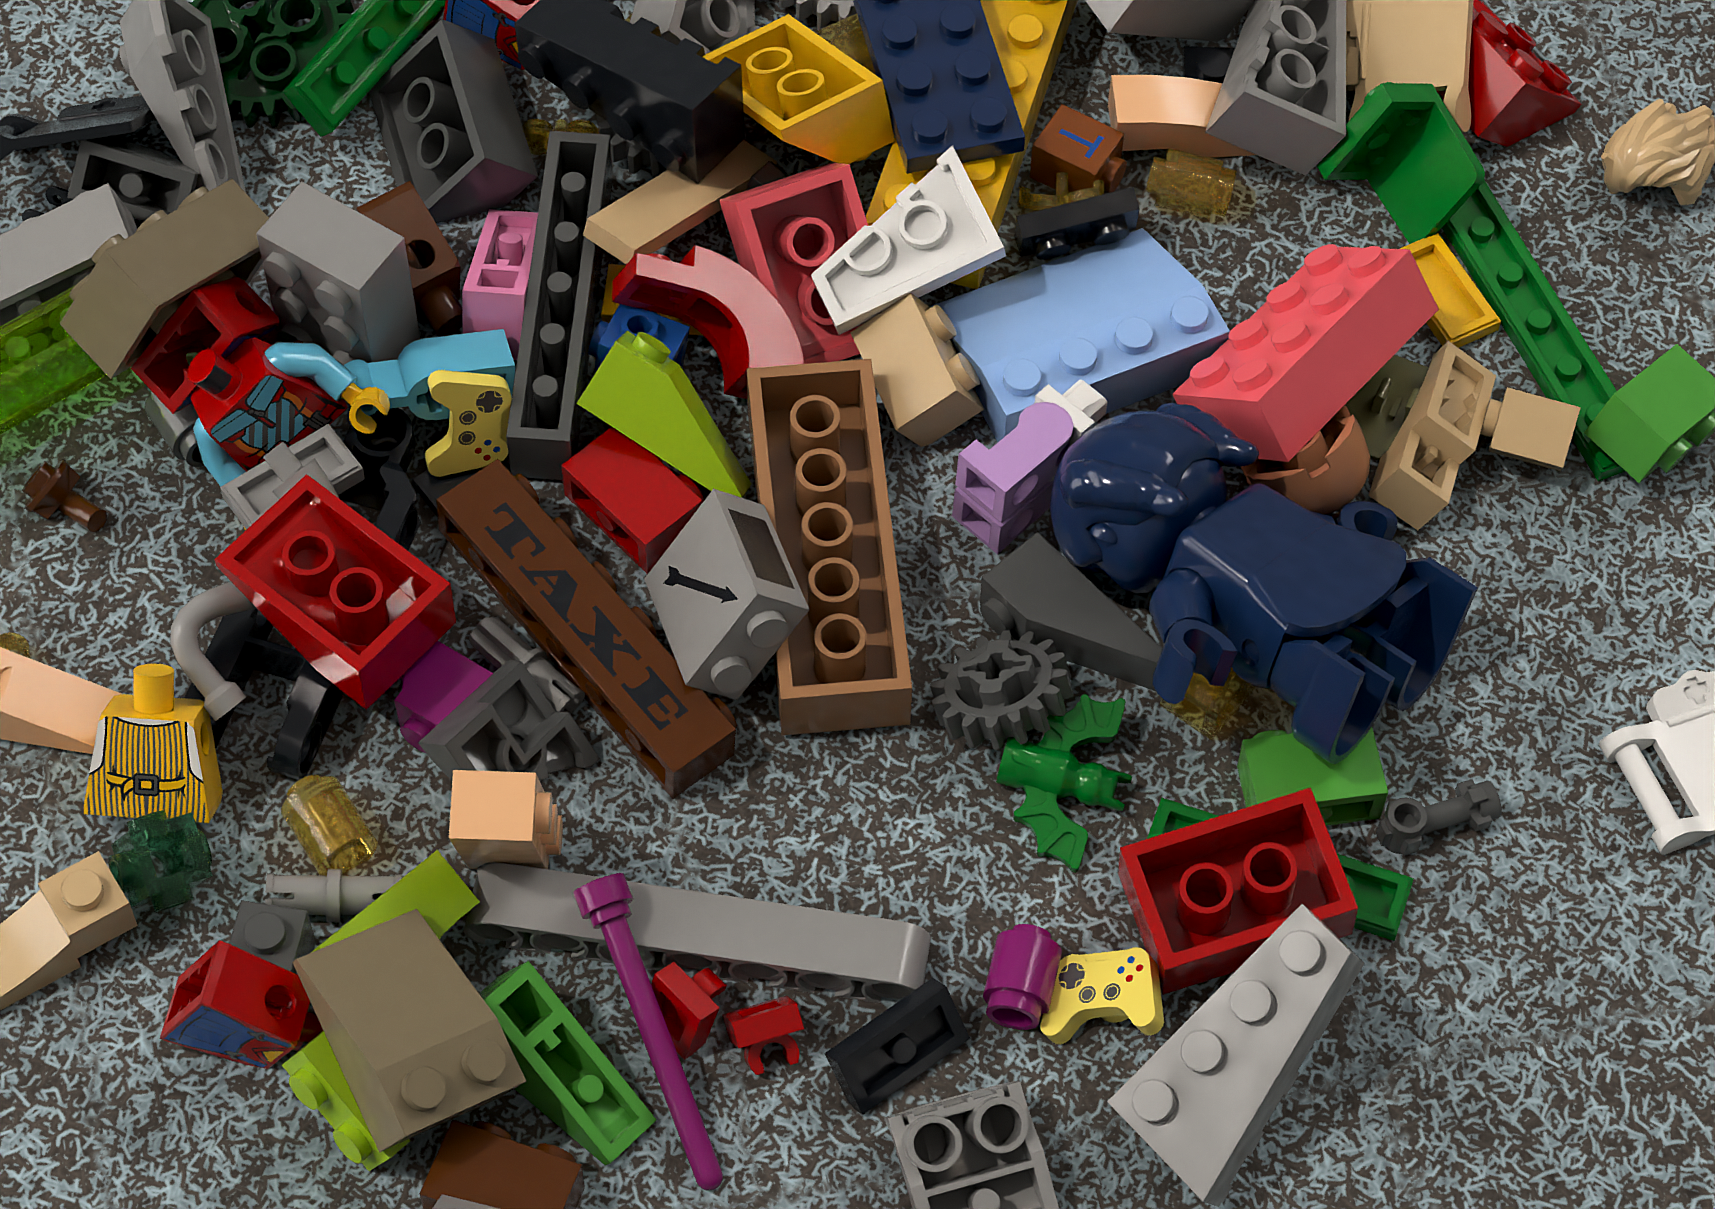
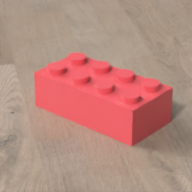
(1311, 346)

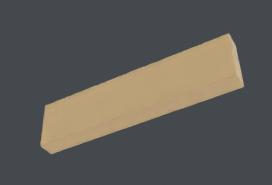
(670, 205)

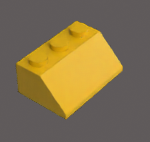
(810, 91)

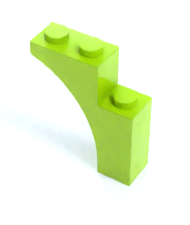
(314, 1070)

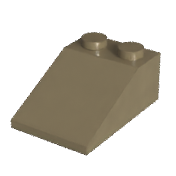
(407, 1028)

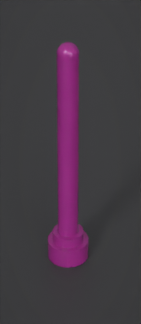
(607, 907)

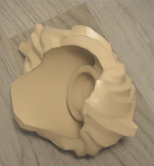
(1662, 151)

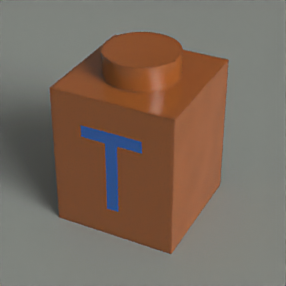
(1080, 148)

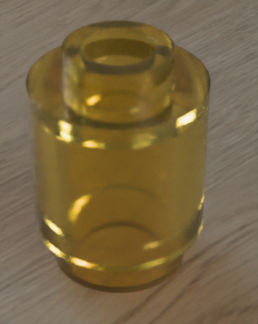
(1191, 184)

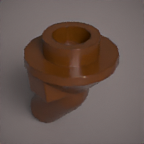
(53, 489)

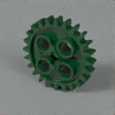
(265, 41)

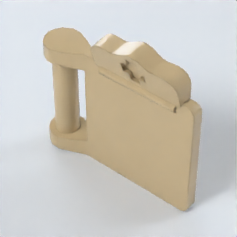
(1410, 45)

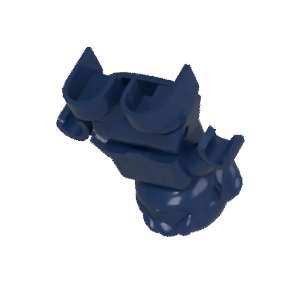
(1256, 575)

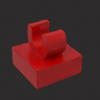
(687, 1005)
(764, 1024)

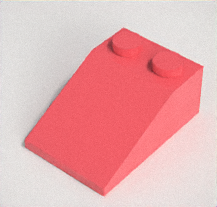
(787, 234)

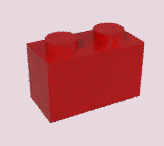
(630, 495)

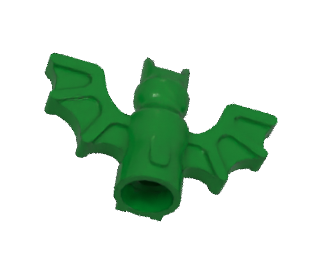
(1052, 773)

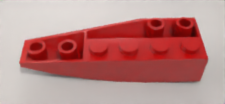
(1509, 85)

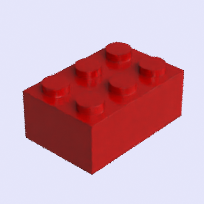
(1229, 883)

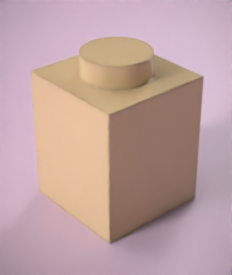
(1530, 428)

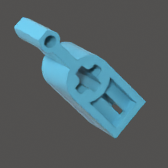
(407, 376)

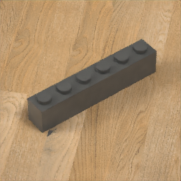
(559, 306)

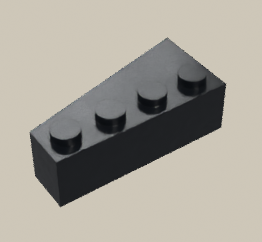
(637, 81)

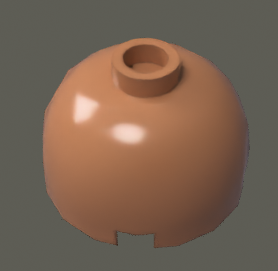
(1324, 472)

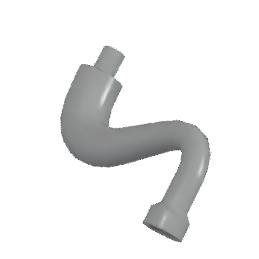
(227, 600)

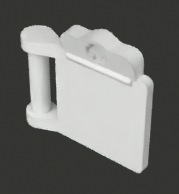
(1686, 745)

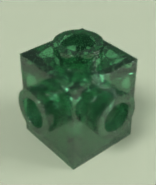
(179, 848)

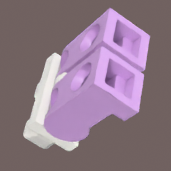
(1012, 482)

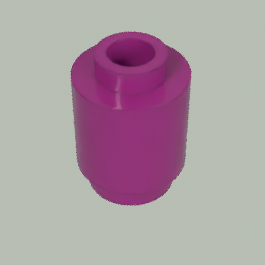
(1021, 976)

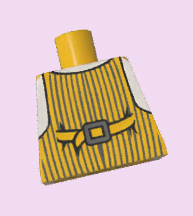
(154, 753)

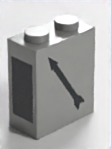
(725, 594)

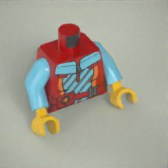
(268, 398)

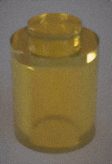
(327, 824)

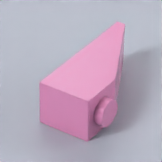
(500, 275)

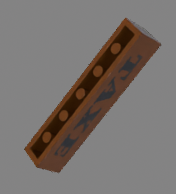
(586, 627)

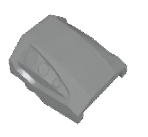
(988, 1156)

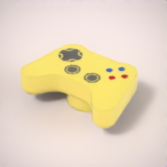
(477, 421)
(1104, 986)

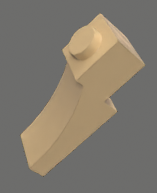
(1436, 437)
(60, 924)

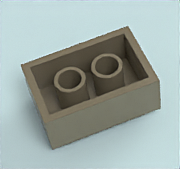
(154, 270)

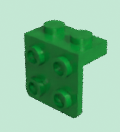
(1409, 155)

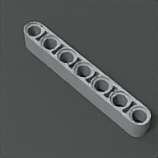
(704, 930)

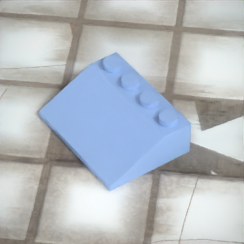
(1103, 315)

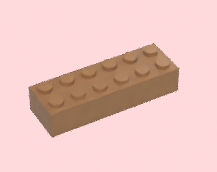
(829, 503)

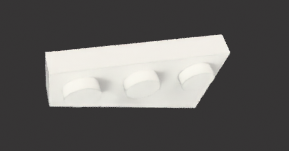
(915, 247)

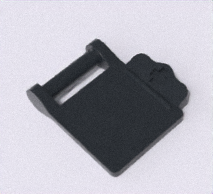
(74, 123)

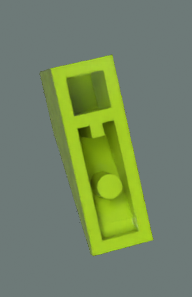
(659, 409)

